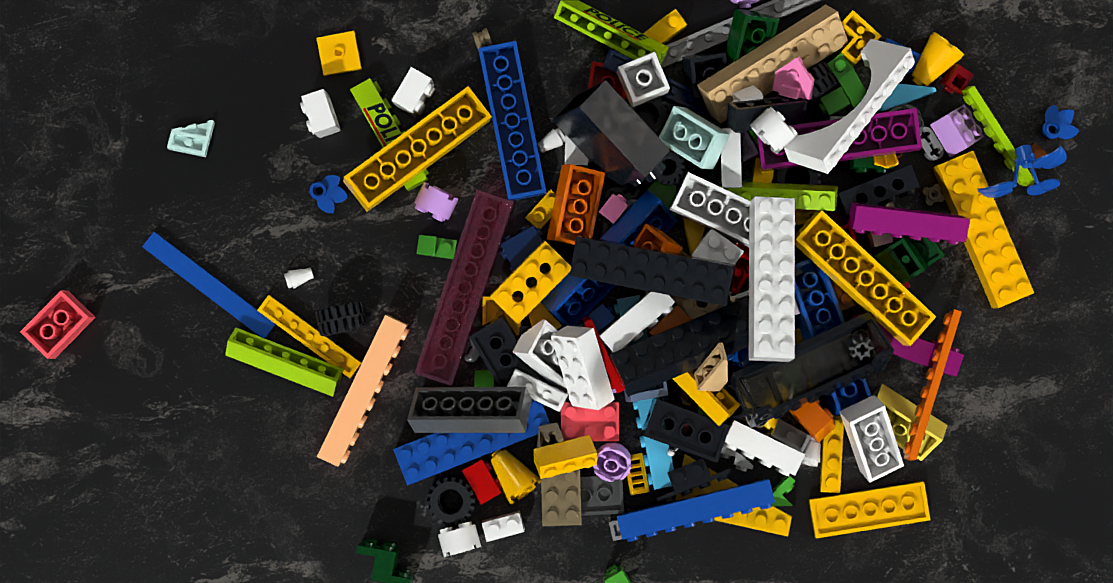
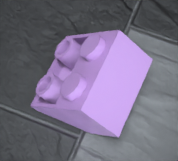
(957, 130)

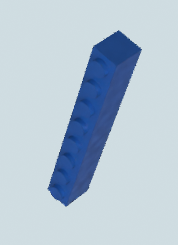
(696, 509)

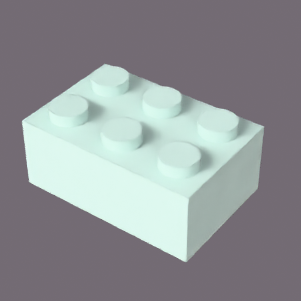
(694, 137)

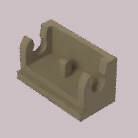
(549, 435)

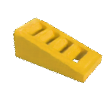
(633, 491)

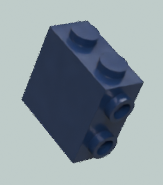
(519, 247)

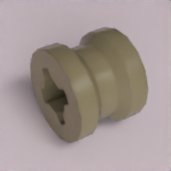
(482, 38)

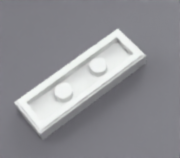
(731, 161)
(539, 390)

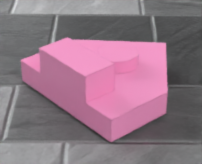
(794, 80)

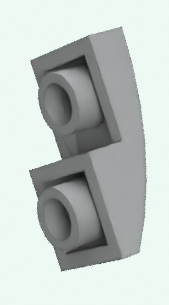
(738, 460)

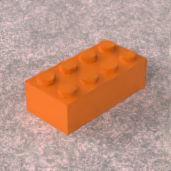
(575, 204)

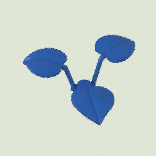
(1027, 159)

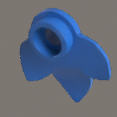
(1060, 122)
(331, 193)

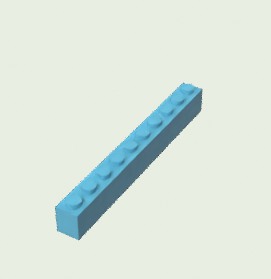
(656, 452)

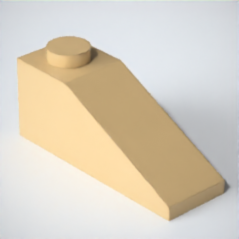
(713, 372)

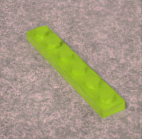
(994, 131)

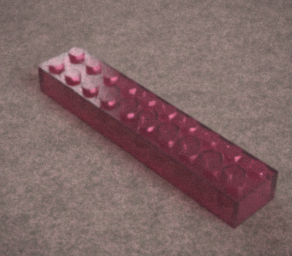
(464, 287)

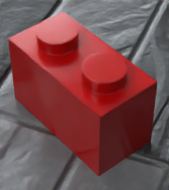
(482, 480)

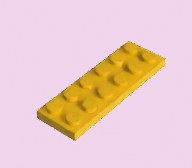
(869, 509)

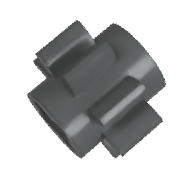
(864, 350)

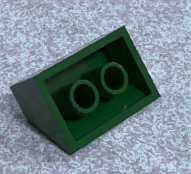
(748, 32)

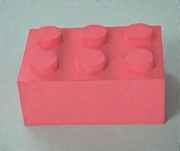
(57, 324)
(599, 424)

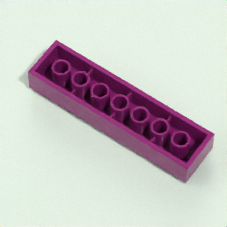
(883, 135)

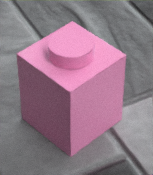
(614, 208)

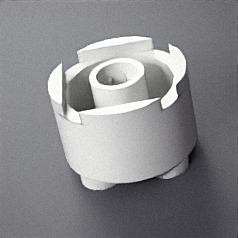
(773, 130)
(459, 540)

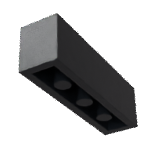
(743, 113)

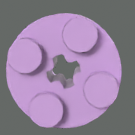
(435, 201)

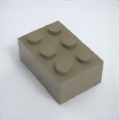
(561, 499)

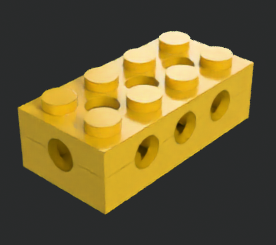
(531, 295)

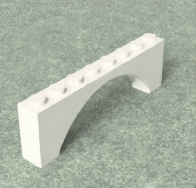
(825, 147)

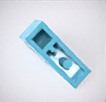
(904, 94)

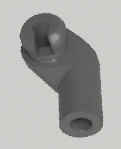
(605, 224)
(473, 354)

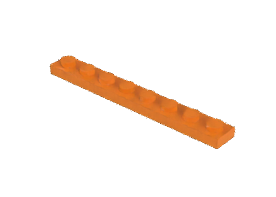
(929, 391)

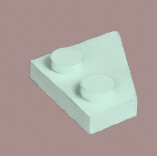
(192, 139)

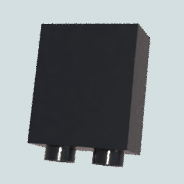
(612, 136)

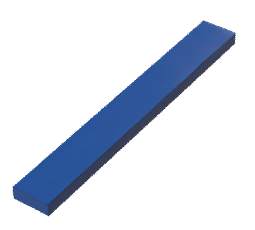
(208, 285)

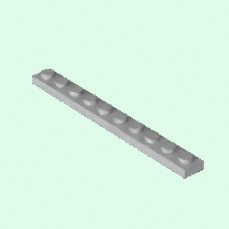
(719, 32)

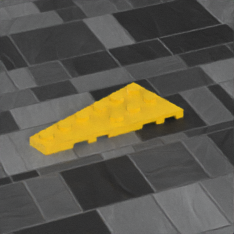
(767, 520)

